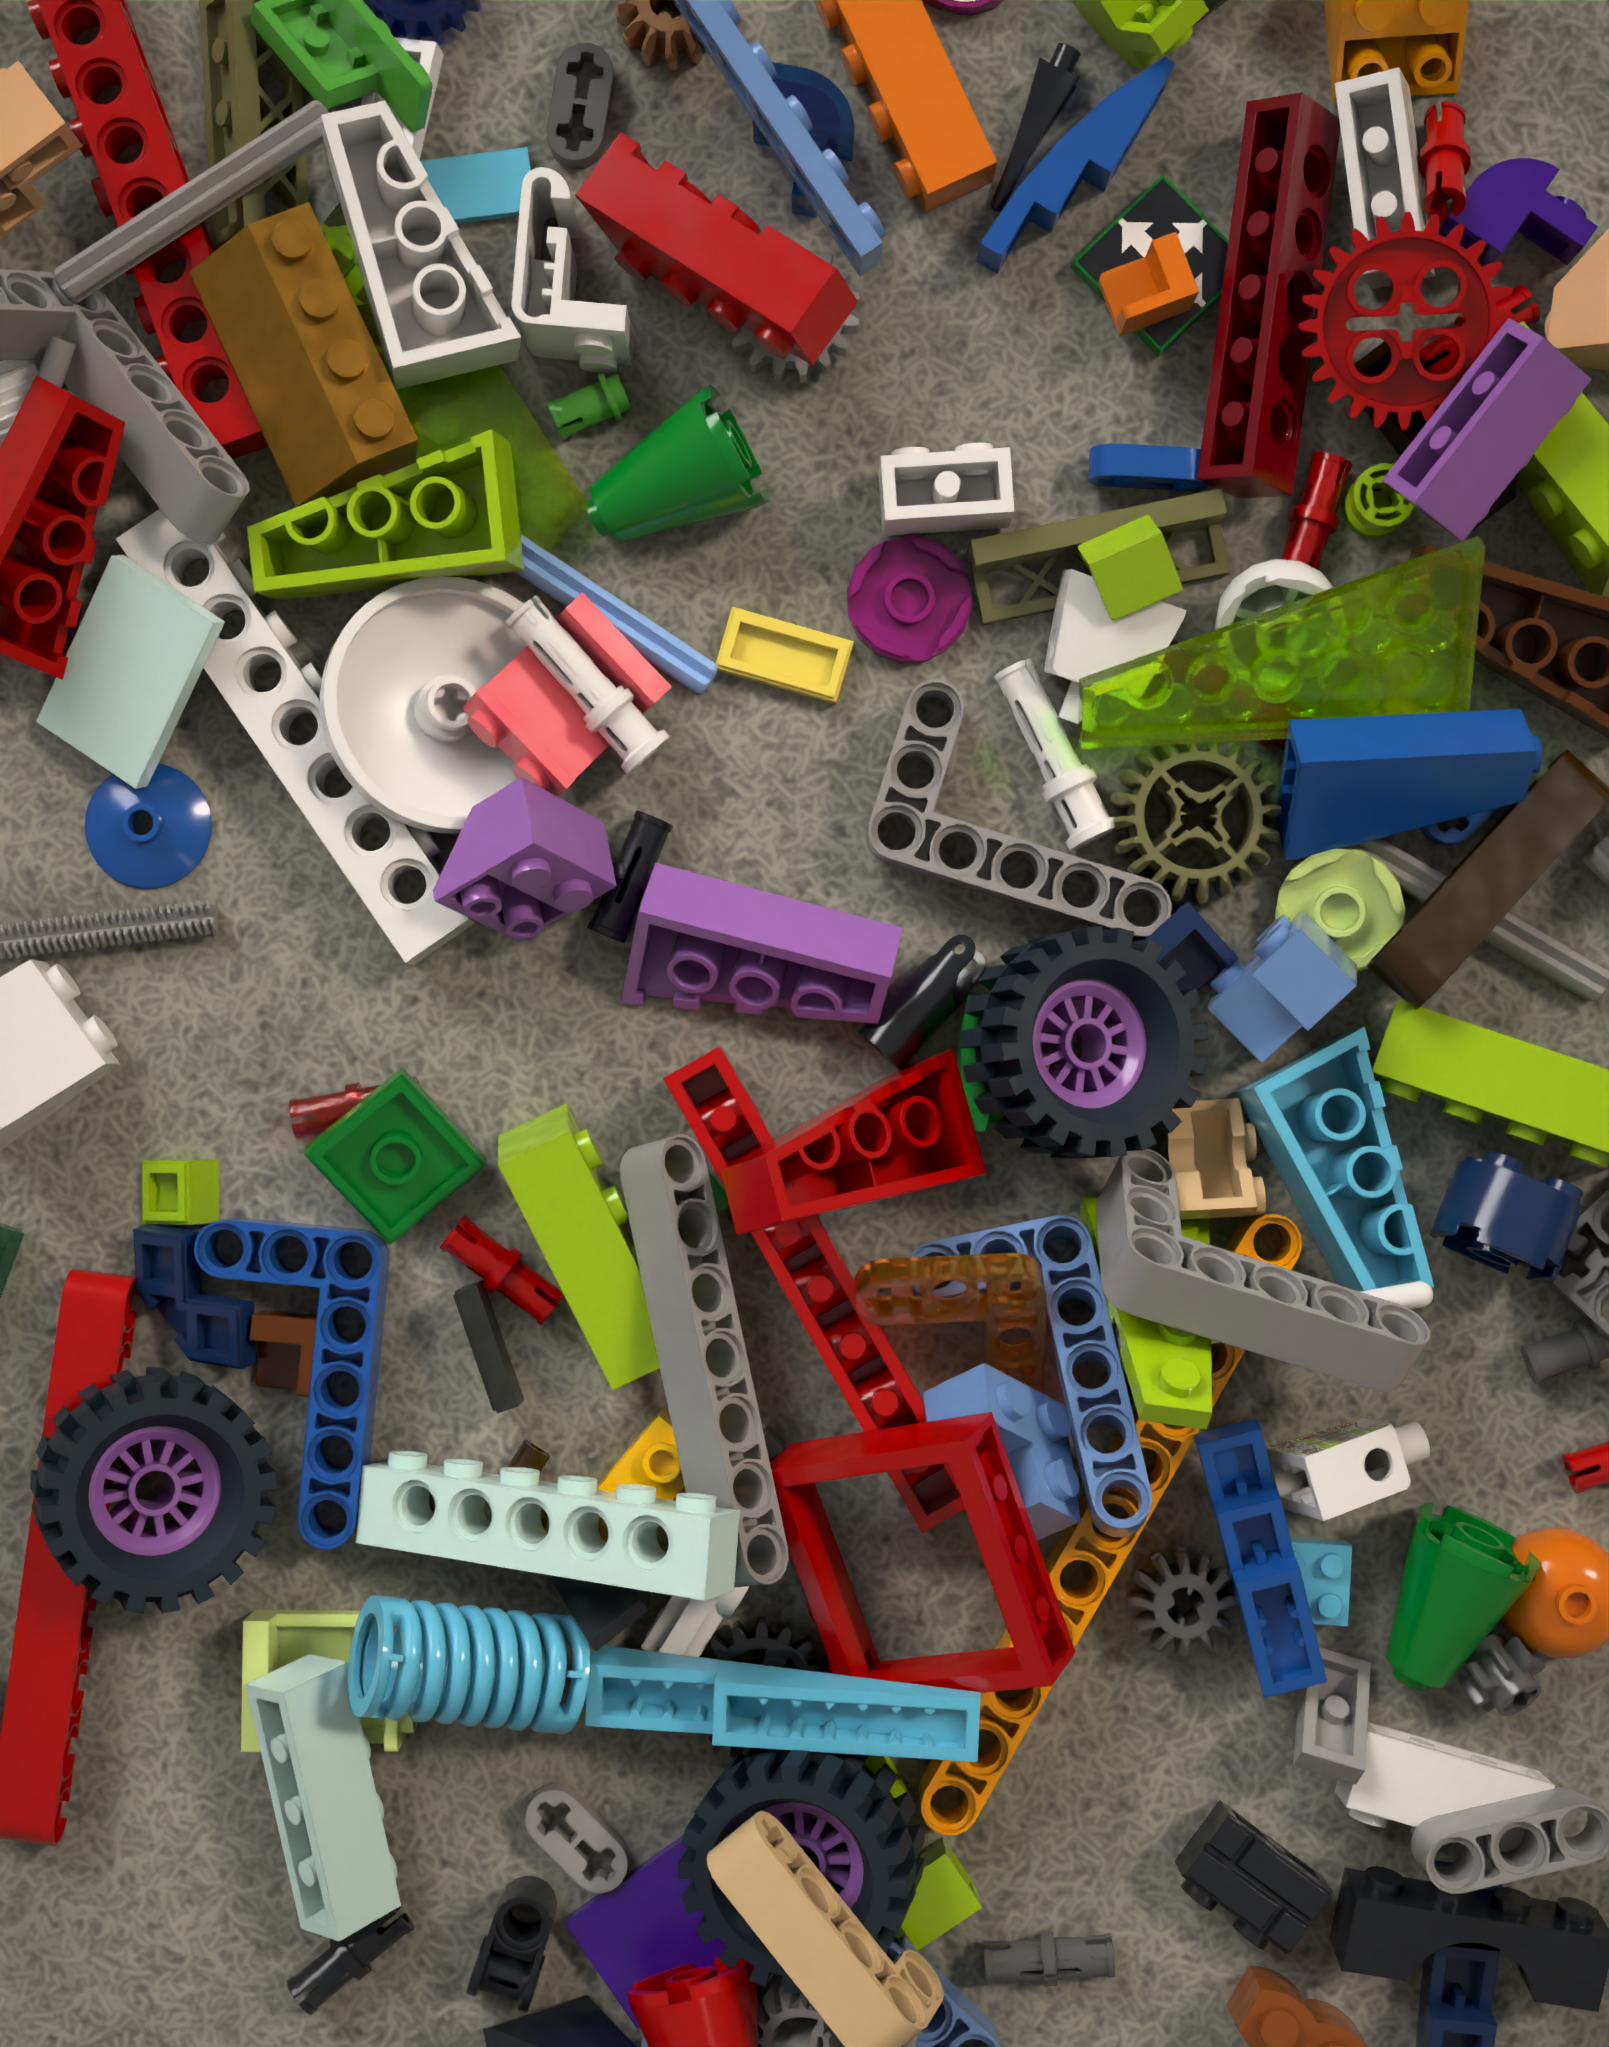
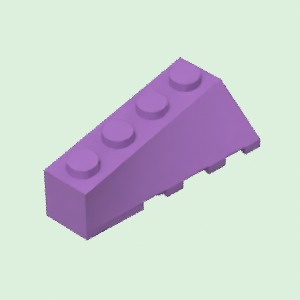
(756, 951)

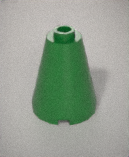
(678, 475)
(1452, 1594)

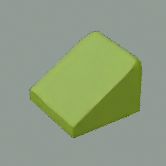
(180, 1192)

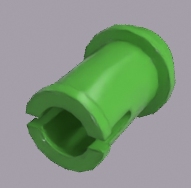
(589, 405)

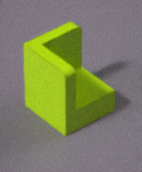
(1131, 567)

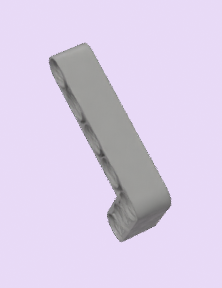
(114, 371)
(989, 846)
(1237, 1298)

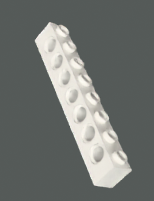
(267, 716)

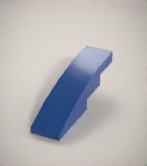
(1086, 152)
(1260, 1558)

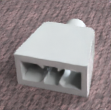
(1090, 641)

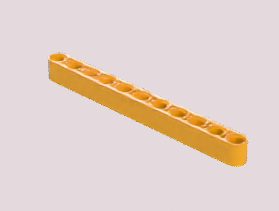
(1105, 1553)

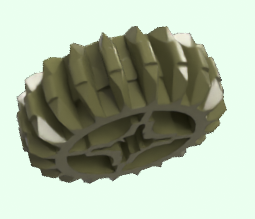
(1213, 840)

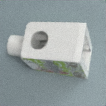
(1345, 1466)

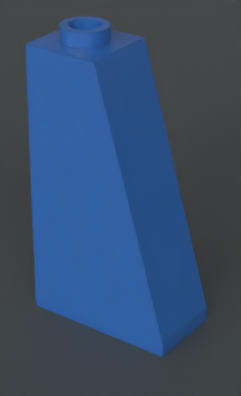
(1398, 773)

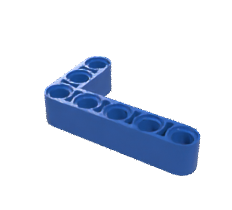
(331, 1349)

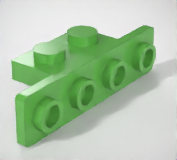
(344, 54)

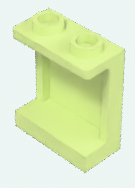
(284, 1636)

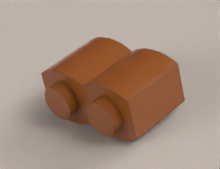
(1275, 2014)

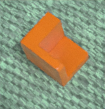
(1150, 287)

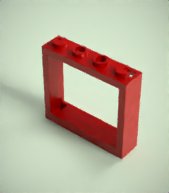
(1000, 1529)

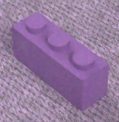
(1487, 428)

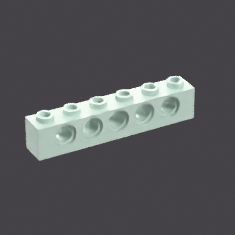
(700, 1536)

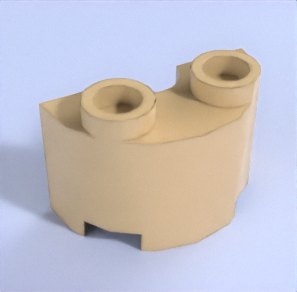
(1211, 1159)

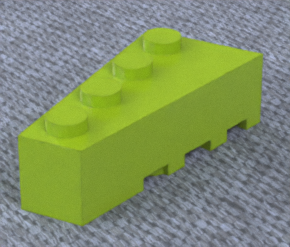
(1571, 490)
(430, 519)
(1496, 1078)
(582, 1238)

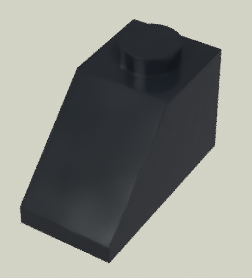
(601, 1608)

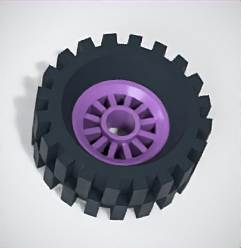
(1071, 986)
(169, 1559)
(870, 1872)

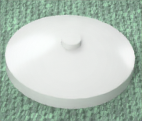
(399, 695)

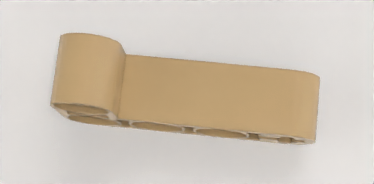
(821, 1940)

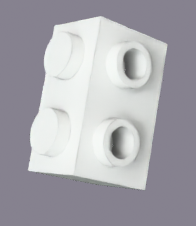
(945, 489)

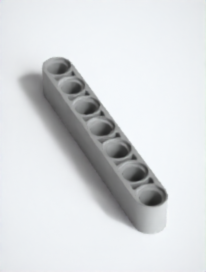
(702, 1346)

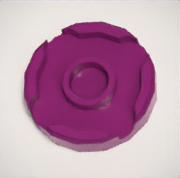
(909, 622)

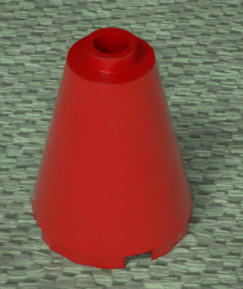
(698, 2006)

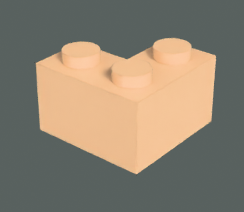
(30, 145)

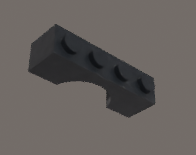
(1394, 1922)

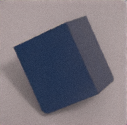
(1193, 945)

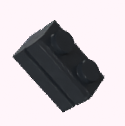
(1251, 1878)

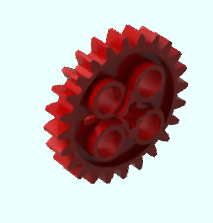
(1405, 260)

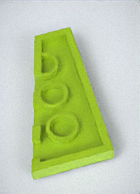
(1163, 1364)

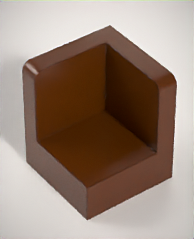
(284, 1349)

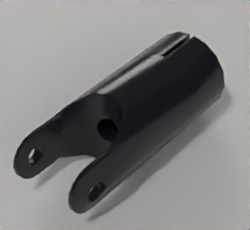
(924, 1001)

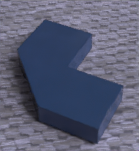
(169, 1278)

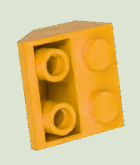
(1410, 35)

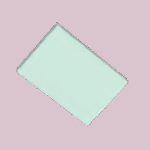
(130, 671)

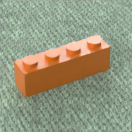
(913, 97)

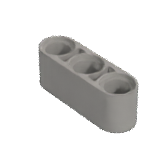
(1540, 1852)

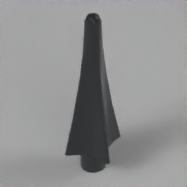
(1047, 97)

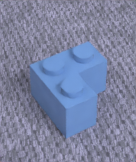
(1284, 987)
(1033, 1435)

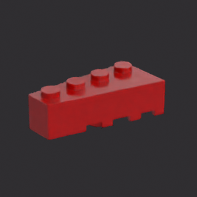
(714, 254)
(51, 484)
(872, 1147)

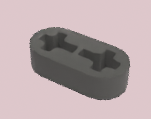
(594, 108)

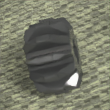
(1204, 1602)

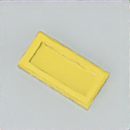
(784, 655)

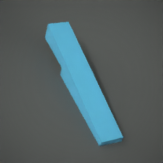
(780, 1706)

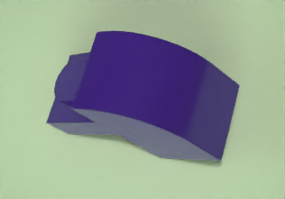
(1515, 199)

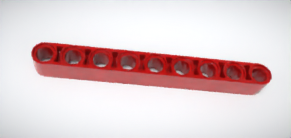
(53, 1612)

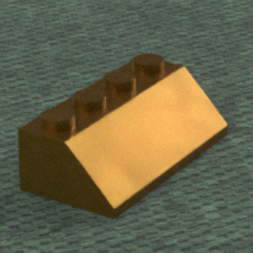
(304, 356)

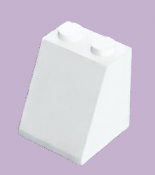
(45, 1046)

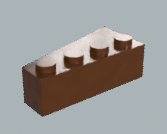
(1545, 640)

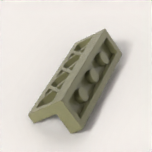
(235, 107)
(1062, 540)

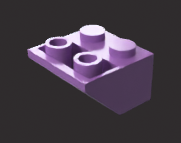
(525, 861)

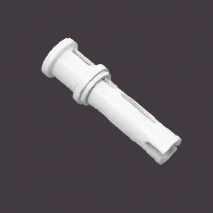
(606, 707)
(1067, 780)

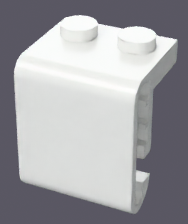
(545, 290)

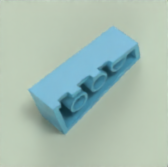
(1338, 1162)

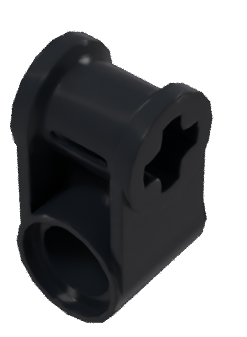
(514, 1950)

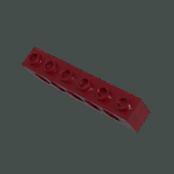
(1269, 266)

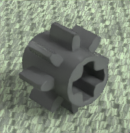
(1502, 1675)

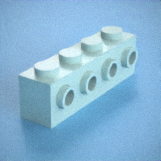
(324, 1796)

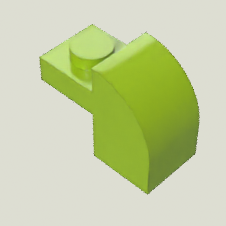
(1142, 28)

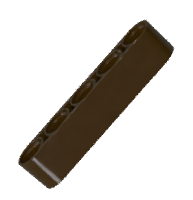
(1490, 880)

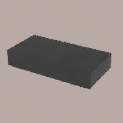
(488, 1347)

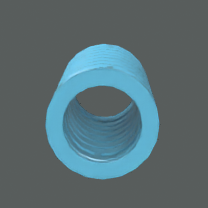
(466, 1665)

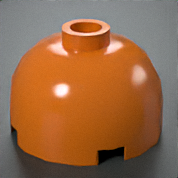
(1568, 1601)

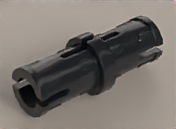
(645, 835)
(347, 1960)

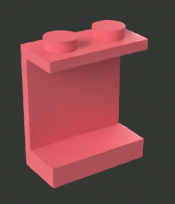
(540, 721)

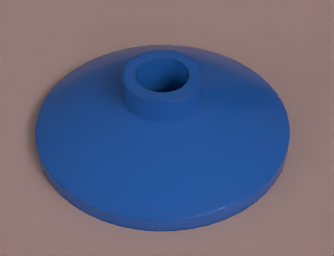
(171, 847)

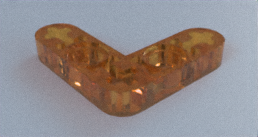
(997, 1308)

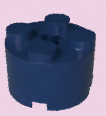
(1507, 1217)

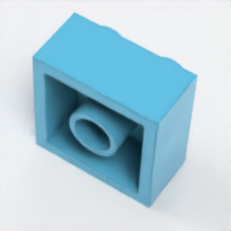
(1326, 1577)

